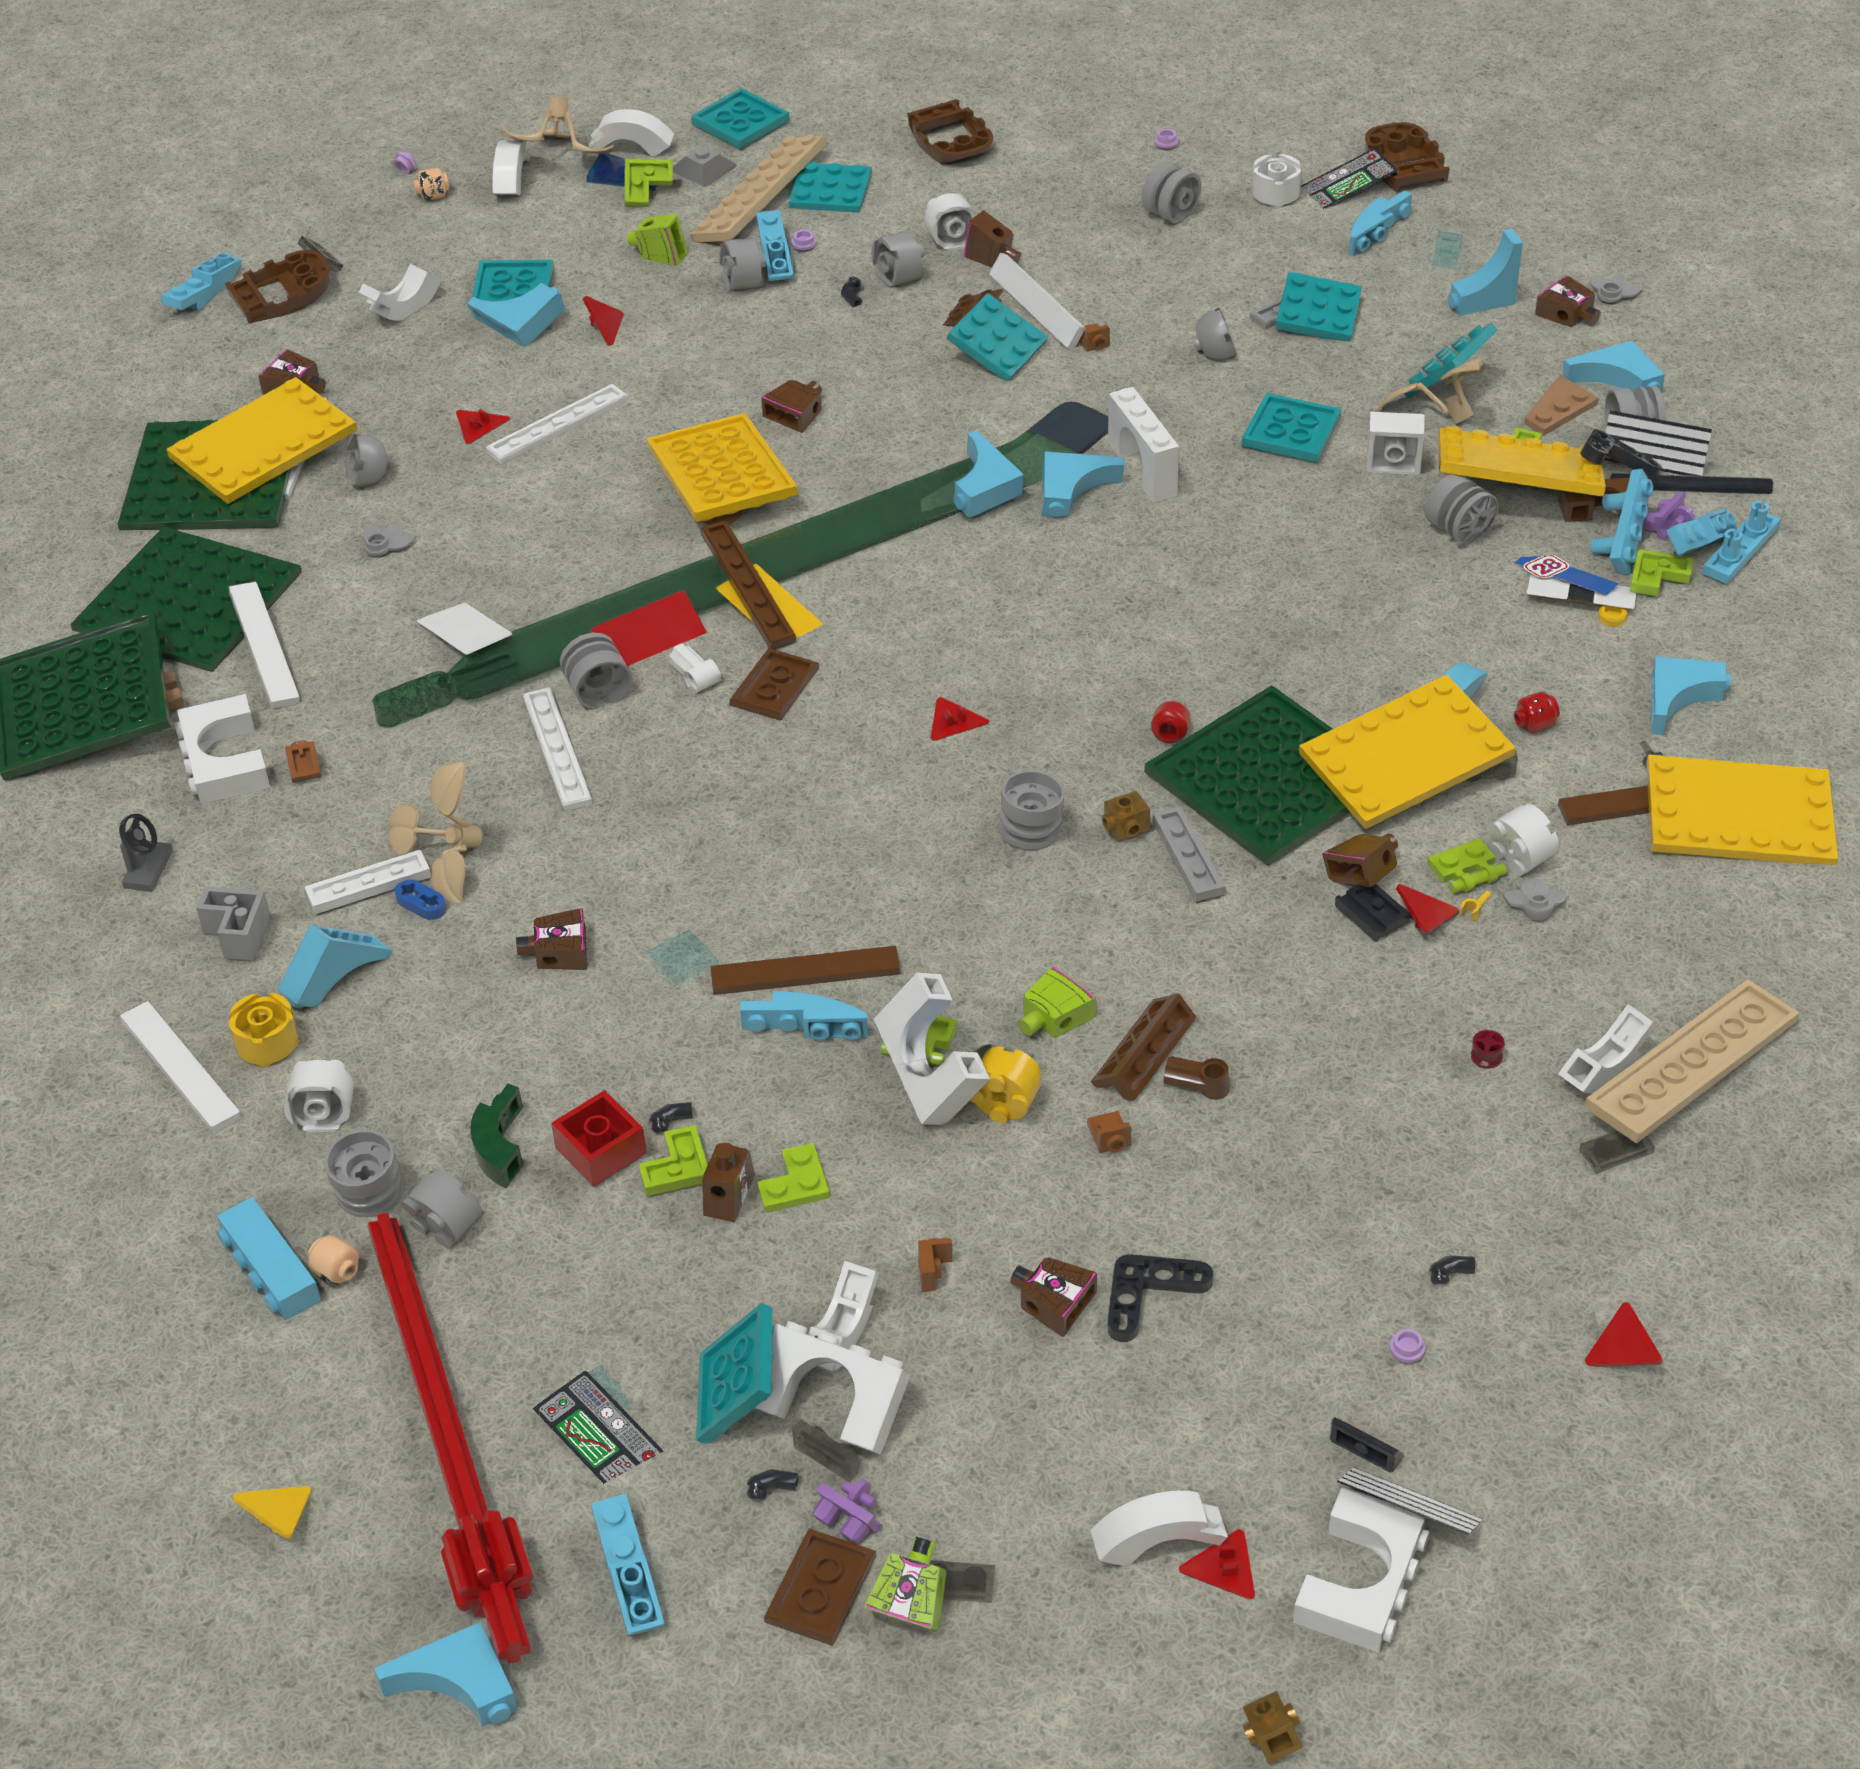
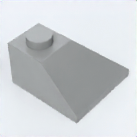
(703, 166)

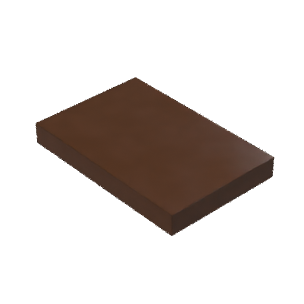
(774, 684)
(820, 1587)

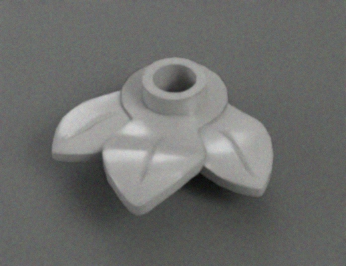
(1615, 288)
(382, 541)
(1535, 899)

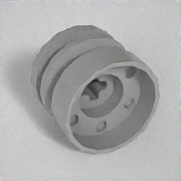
(1643, 402)
(1461, 508)
(595, 670)
(1031, 809)
(364, 1173)

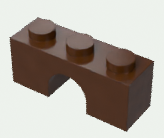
(1581, 506)

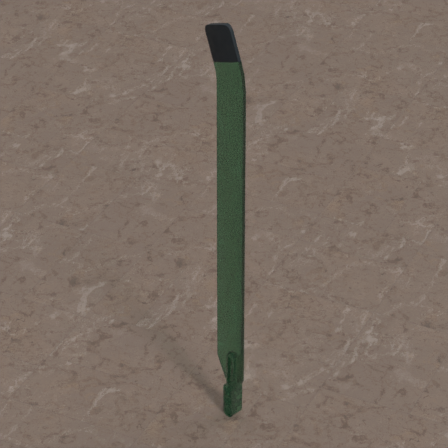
(780, 554)

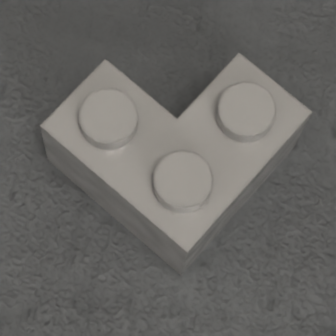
(237, 919)

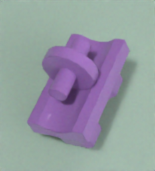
(1670, 513)
(859, 1520)

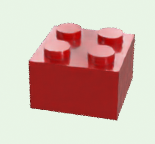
(599, 1137)

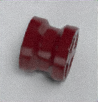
(1483, 1043)

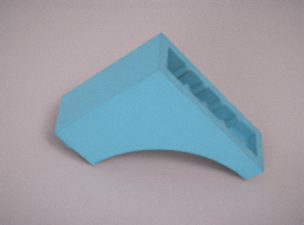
(1493, 283)
(521, 317)
(1616, 365)
(1070, 475)
(989, 482)
(1682, 683)
(324, 959)
(456, 1666)

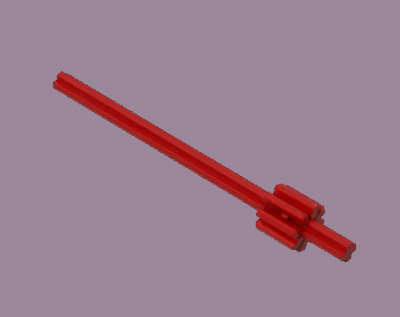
(486, 1554)

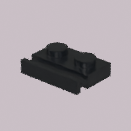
(1372, 910)

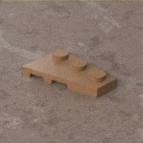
(1559, 405)

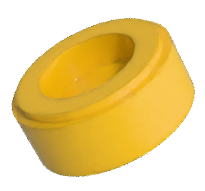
(1612, 615)

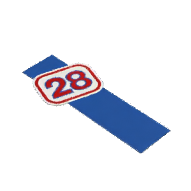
(1554, 566)

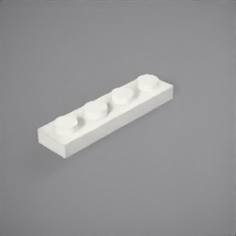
(366, 881)

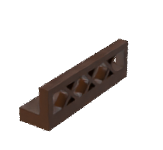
(1145, 1046)

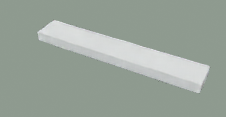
(1037, 301)
(556, 424)
(264, 645)
(557, 749)
(181, 1067)

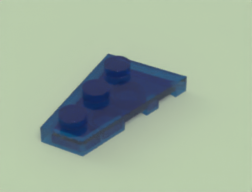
(609, 171)

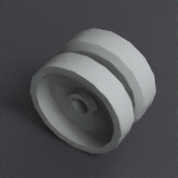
(1171, 191)

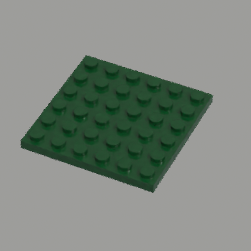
(172, 498)
(188, 590)
(81, 695)
(1250, 775)

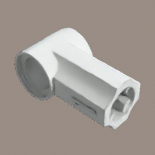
(696, 671)

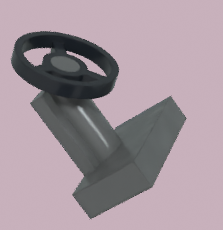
(142, 857)

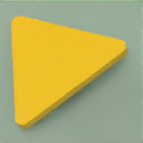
(276, 1507)

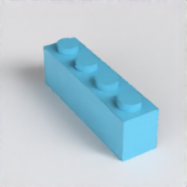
(267, 1258)

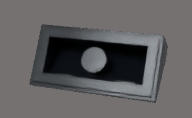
(1365, 1445)

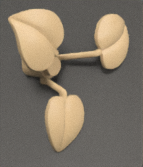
(558, 111)
(1457, 404)
(446, 791)

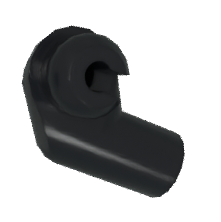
(850, 290)
(670, 1112)
(1451, 1264)
(771, 1478)

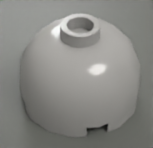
(1214, 336)
(367, 460)

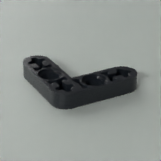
(1602, 445)
(1136, 1282)

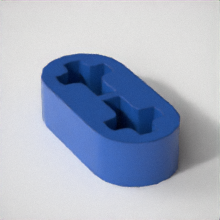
(417, 902)

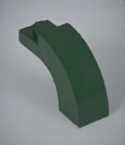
(494, 1154)

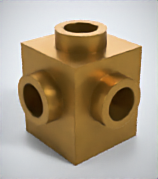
(1126, 816)
(1269, 1719)

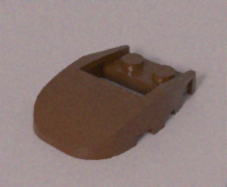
(948, 113)
(1406, 143)
(301, 274)

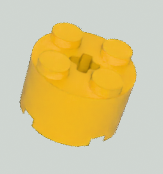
(263, 1029)
(1011, 1084)

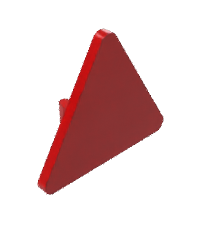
(605, 317)
(478, 424)
(953, 719)
(1426, 910)
(1624, 1342)
(1224, 1566)

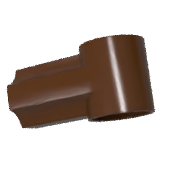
(1208, 1076)

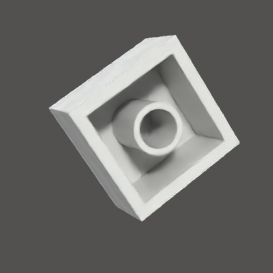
(1395, 443)

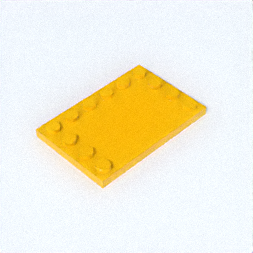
(261, 440)
(1518, 461)
(721, 467)
(1406, 751)
(1741, 810)

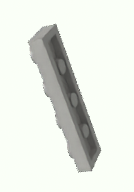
(1188, 854)

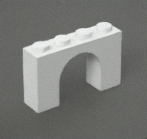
(1137, 429)
(219, 776)
(904, 1028)
(876, 1382)
(1365, 1613)

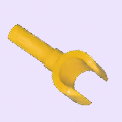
(1475, 905)

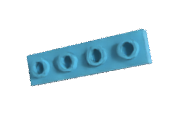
(1629, 529)
(1742, 543)

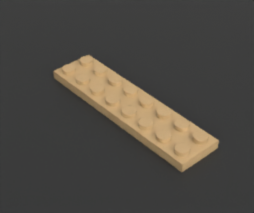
(758, 188)
(1691, 1061)

